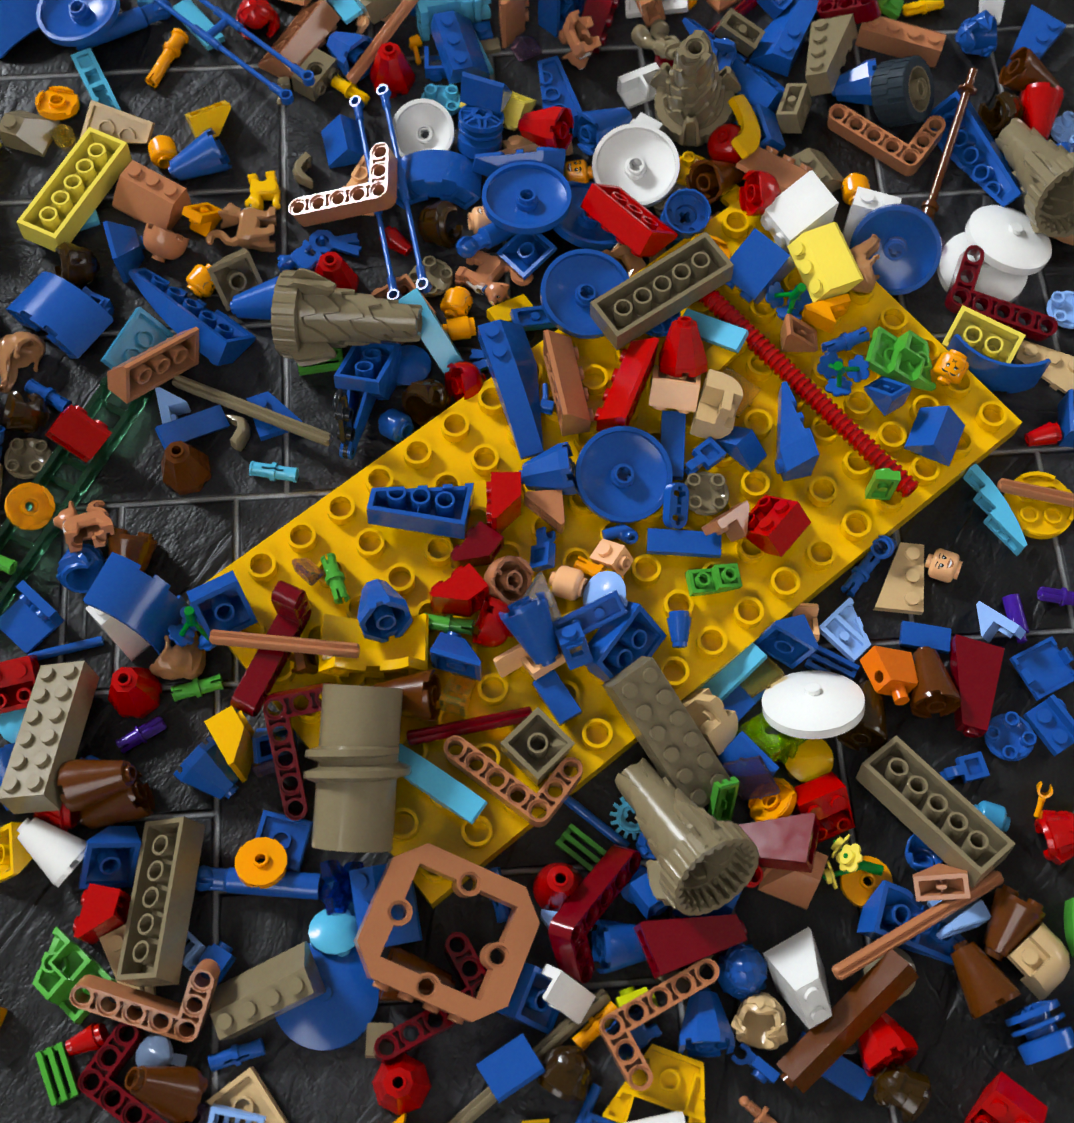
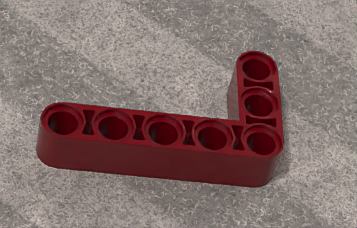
(862, 9)
(991, 304)
(292, 617)
(288, 743)
(585, 907)
(419, 1022)
(107, 1076)

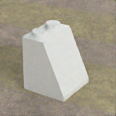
(863, 203)
(799, 209)
(123, 636)
(800, 977)

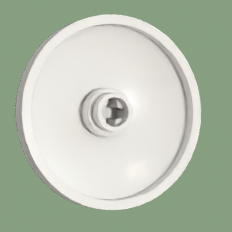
(638, 161)
(1008, 240)
(990, 280)
(813, 704)

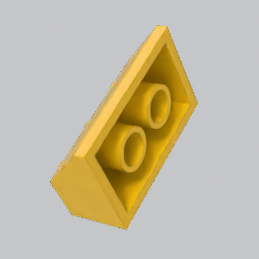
(234, 739)

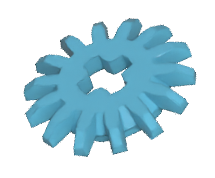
(621, 815)

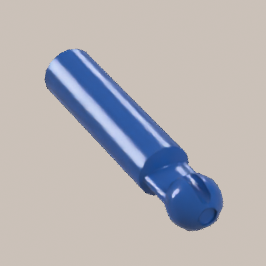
(131, 21)
(487, 237)
(292, 885)

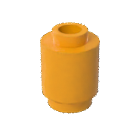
(460, 328)

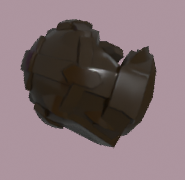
(1005, 108)
(432, 224)
(77, 264)
(425, 400)
(22, 415)
(566, 1073)
(902, 1088)

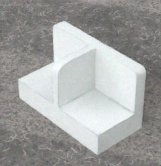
(635, 86)
(566, 994)

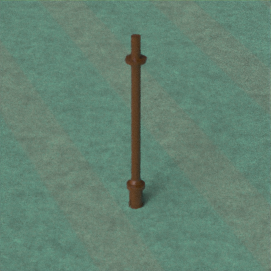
(966, 90)

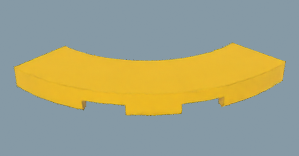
(749, 135)

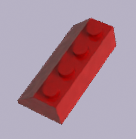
(627, 220)
(627, 384)

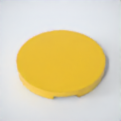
(1037, 517)

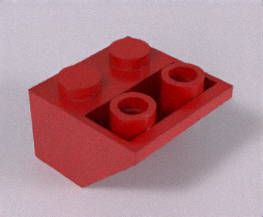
(78, 432)
(503, 499)
(776, 524)
(459, 594)
(17, 682)
(829, 801)
(101, 912)
(1006, 1103)

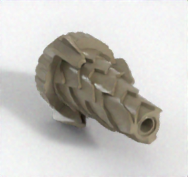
(693, 94)
(1045, 177)
(316, 316)
(697, 857)

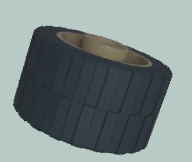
(902, 91)

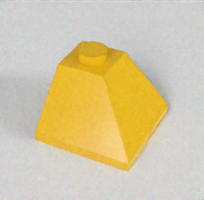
(209, 117)
(12, 853)

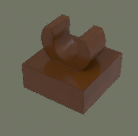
(305, 663)

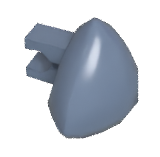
(158, 1051)

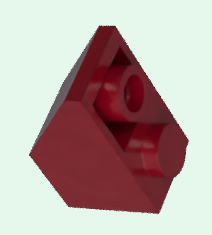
(478, 548)

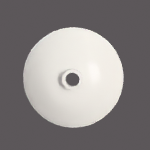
(423, 116)

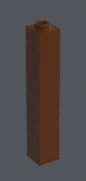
(849, 1020)

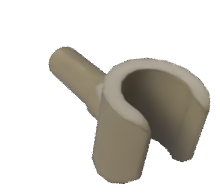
(285, 83)

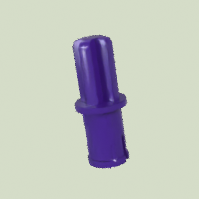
(1060, 596)
(141, 734)

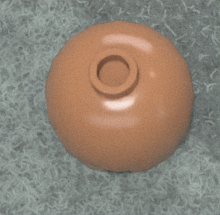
(163, 243)
(508, 578)

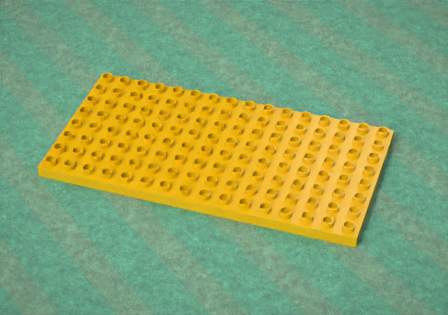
(476, 440)

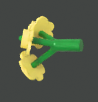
(849, 860)

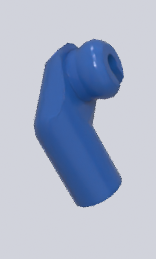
(622, 533)

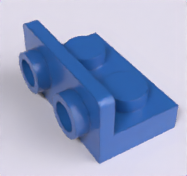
(1052, 724)

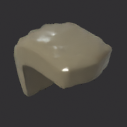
(300, 167)
(242, 433)

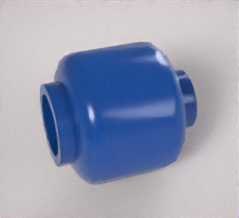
(395, 425)

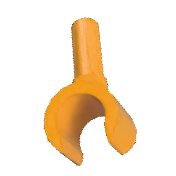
(414, 43)
(1042, 798)

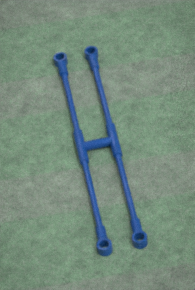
(227, 20)
(357, 104)

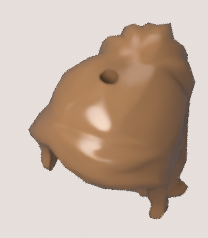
(861, 255)
(17, 352)
(179, 661)

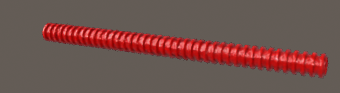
(809, 392)

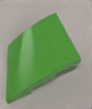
(901, 358)
(62, 969)

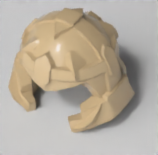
(760, 1022)

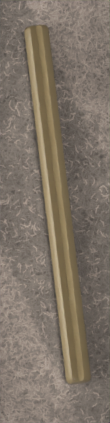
(253, 410)
(541, 1049)

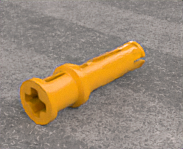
(171, 50)

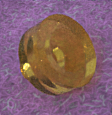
(63, 135)

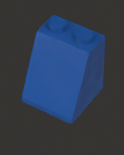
(757, 265)

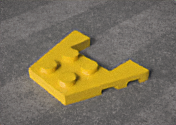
(676, 1086)

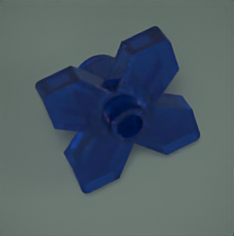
(337, 890)

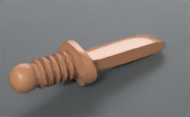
(753, 1109)

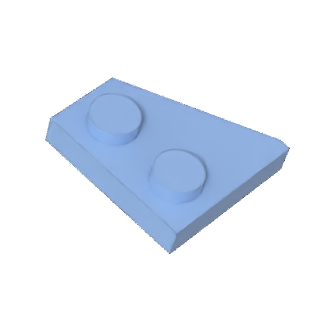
(846, 631)

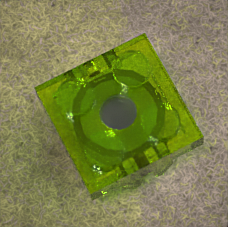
(770, 741)

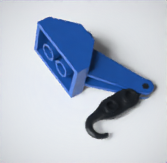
(368, 373)

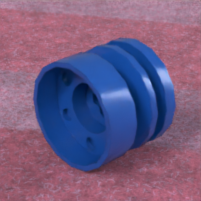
(479, 131)
(686, 205)
(1041, 1031)

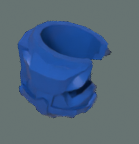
(978, 35)
(80, 568)
(742, 971)

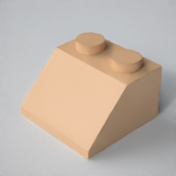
(673, 392)

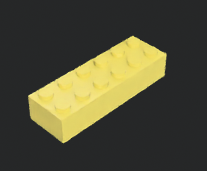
(74, 189)

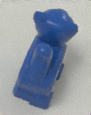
(299, 258)
(641, 1034)

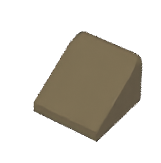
(374, 1031)

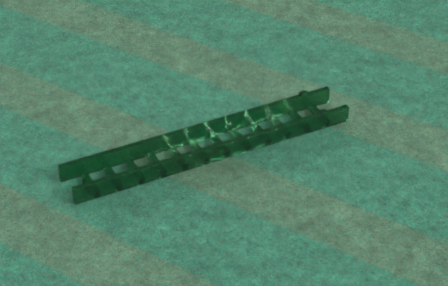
(76, 492)

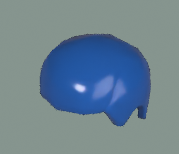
(919, 855)

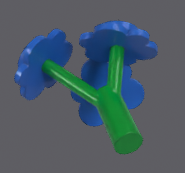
(797, 299)
(833, 366)
(183, 633)

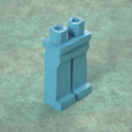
(474, 9)

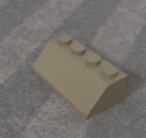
(265, 992)

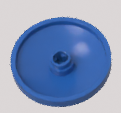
(76, 21)
(526, 197)
(579, 228)
(907, 249)
(572, 284)
(623, 474)
(340, 1012)

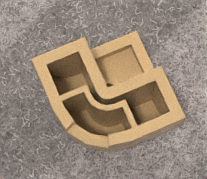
(716, 406)
(714, 722)
(1041, 960)

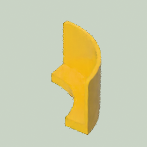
(398, 655)

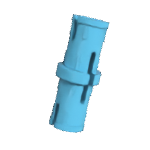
(273, 471)

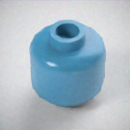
(995, 813)

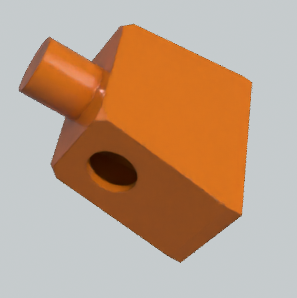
(891, 672)

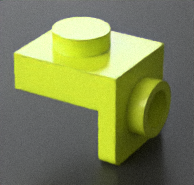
(629, 994)

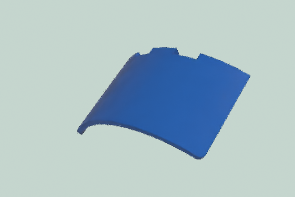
(16, 22)
(441, 175)
(62, 312)
(997, 374)
(136, 600)

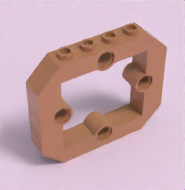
(513, 943)

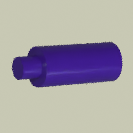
(1015, 612)

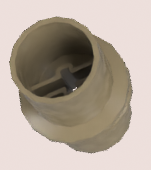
(357, 768)

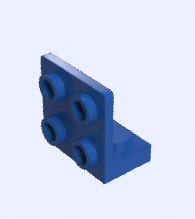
(29, 619)

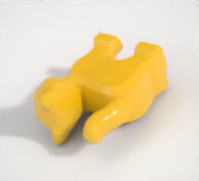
(263, 191)

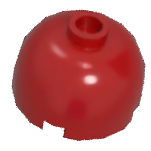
(719, 143)
(758, 192)
(463, 380)
(491, 629)

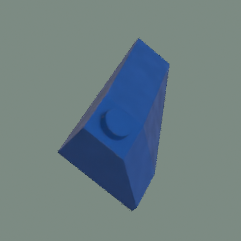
(489, 162)
(795, 444)
(894, 906)

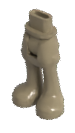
(656, 39)

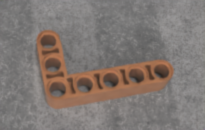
(885, 140)
(355, 200)
(512, 784)
(151, 1004)
(649, 1011)

